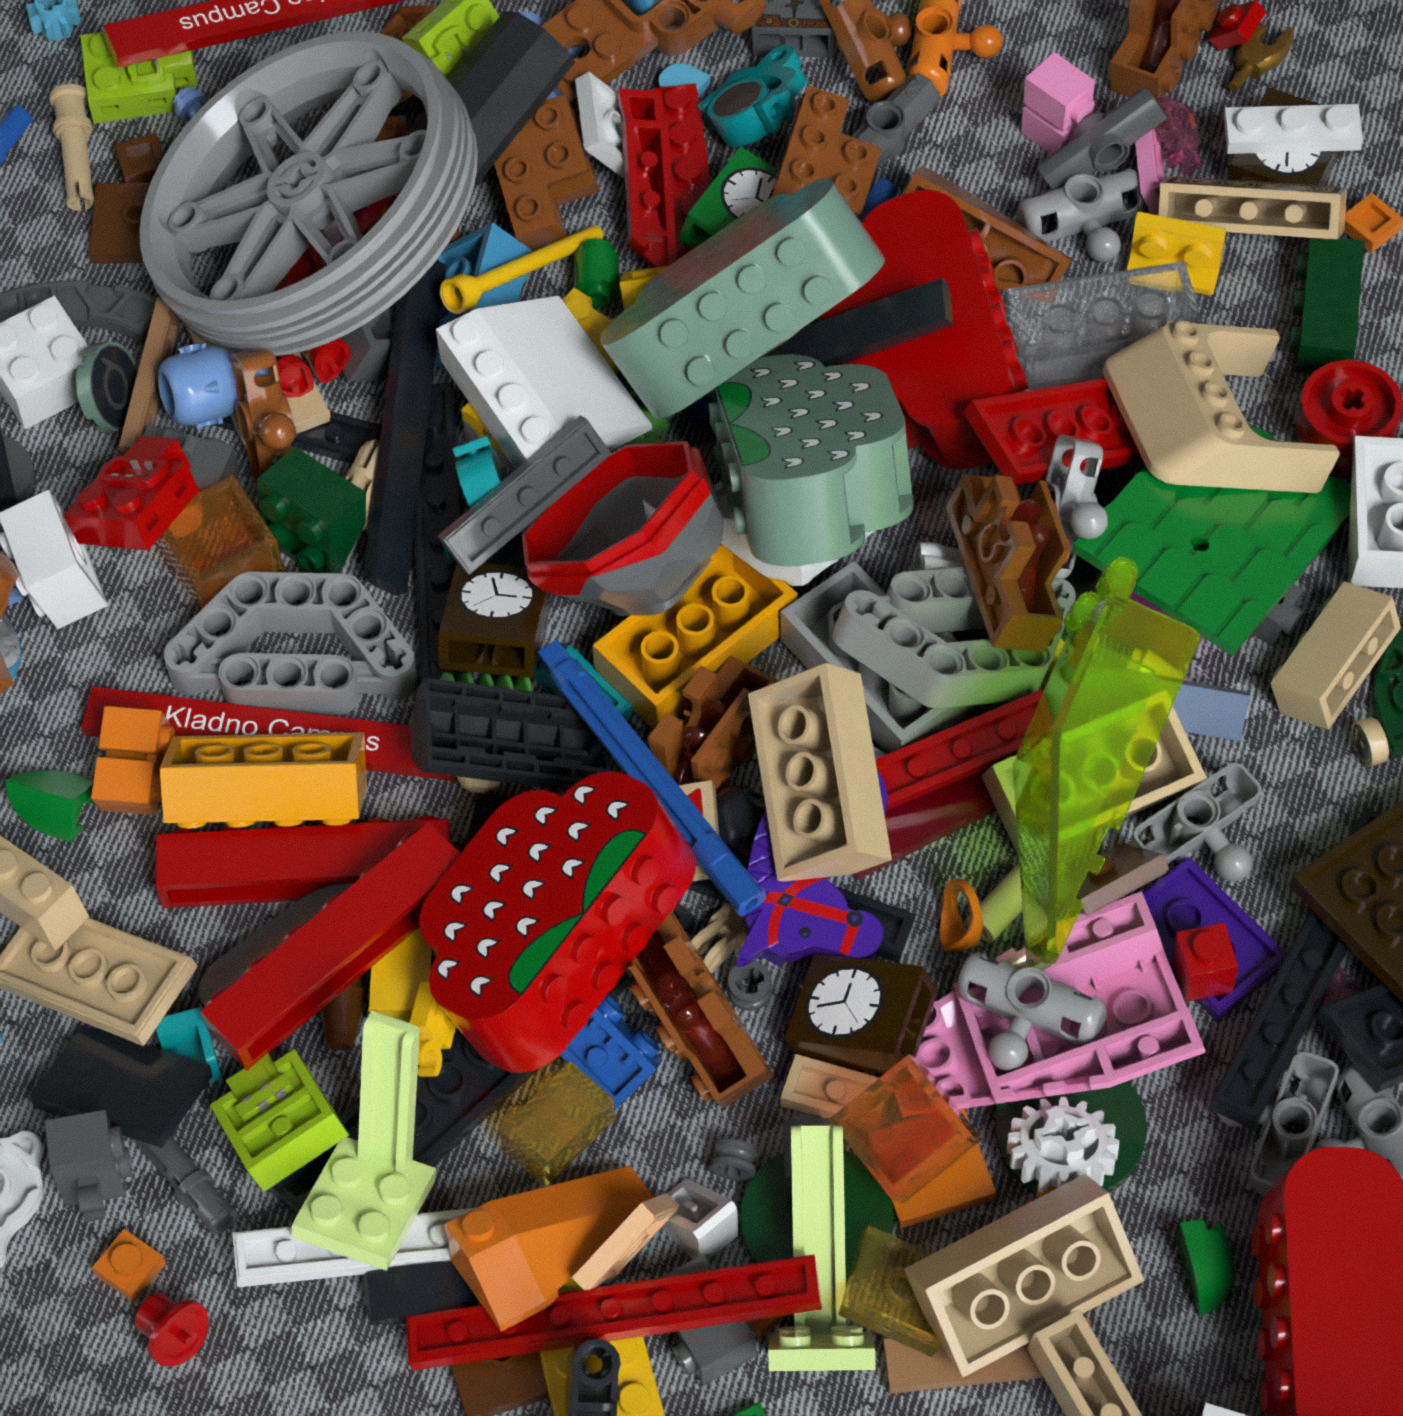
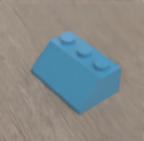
(475, 255)

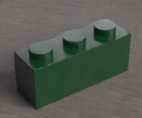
(1327, 302)

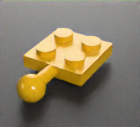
(636, 1380)

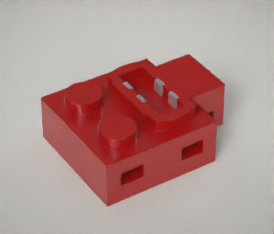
(134, 496)

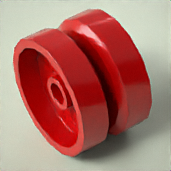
(1347, 402)

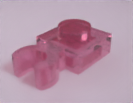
(1179, 135)

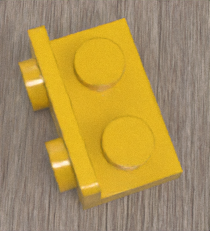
(1171, 240)

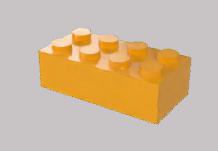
(720, 616)
(263, 779)

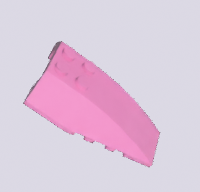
(1106, 955)

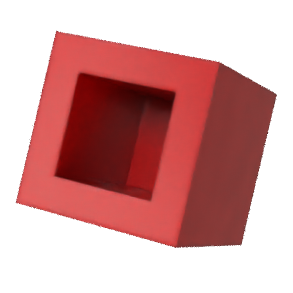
(1204, 962)

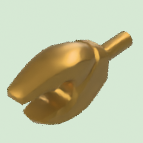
(1257, 58)

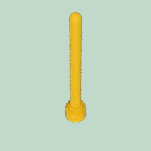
(464, 290)

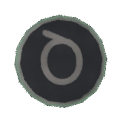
(106, 385)

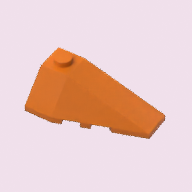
(534, 1241)

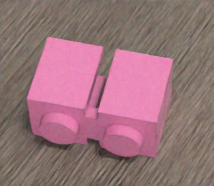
(1056, 102)

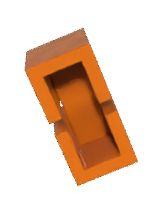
(131, 771)

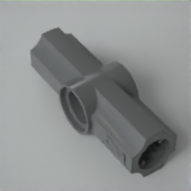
(895, 118)
(1103, 139)

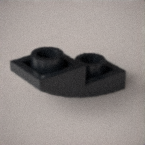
(414, 1291)

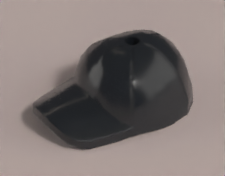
(739, 816)

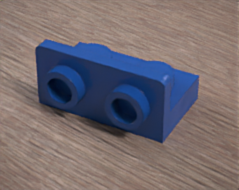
(613, 1052)

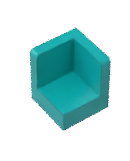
(189, 1037)

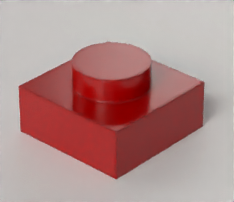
(1236, 24)

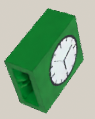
(736, 189)

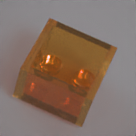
(218, 540)
(905, 1129)

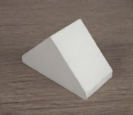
(703, 1219)

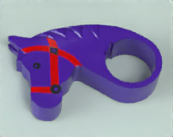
(803, 914)

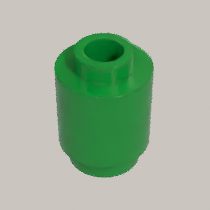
(597, 271)

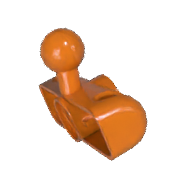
(937, 39)

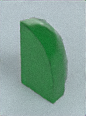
(50, 801)
(1206, 1263)

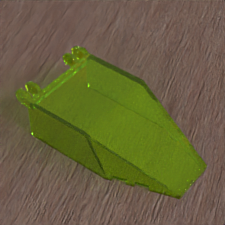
(1090, 747)

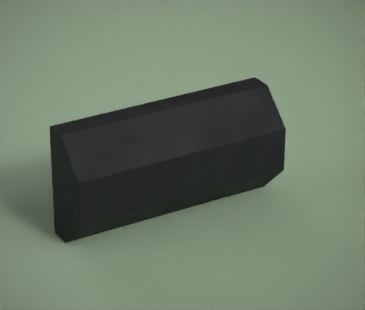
(505, 83)
(502, 736)

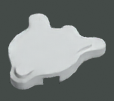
(19, 1184)

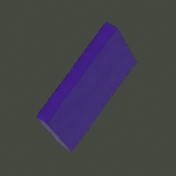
(1191, 900)

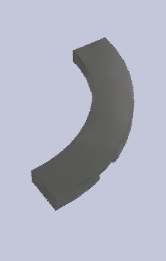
(87, 305)

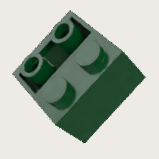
(311, 511)

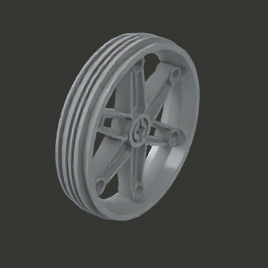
(325, 181)

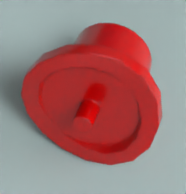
(172, 1328)

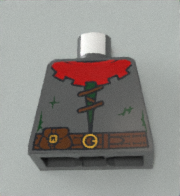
(794, 23)

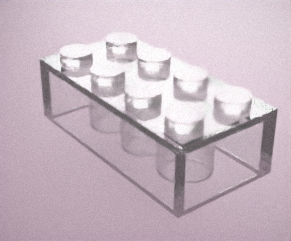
(1077, 323)

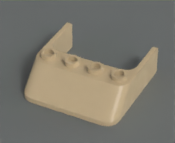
(1189, 420)

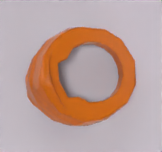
(953, 934)

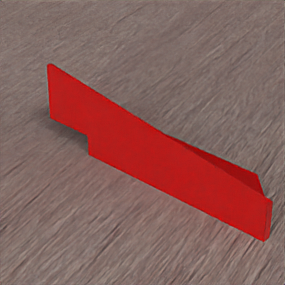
(648, 176)

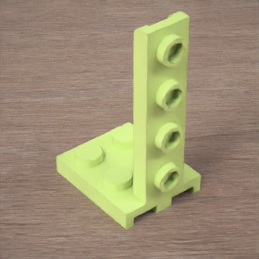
(373, 1184)
(820, 1336)

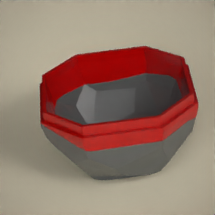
(629, 531)

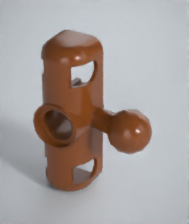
(869, 38)
(262, 409)

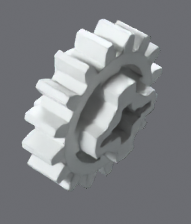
(1062, 1144)

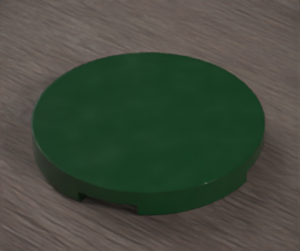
(1120, 1107)
(769, 1219)

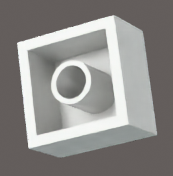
(40, 361)
(50, 561)

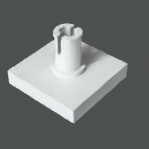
(600, 122)

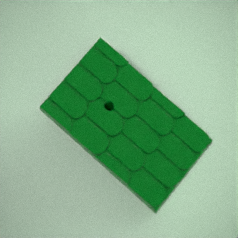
(1216, 552)

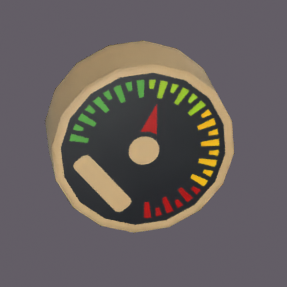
(1370, 741)

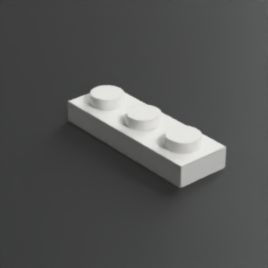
(1293, 128)

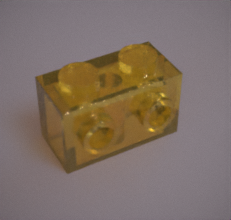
(556, 1123)

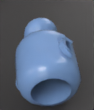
(199, 385)

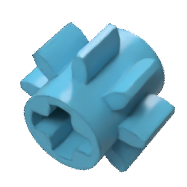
(53, 18)

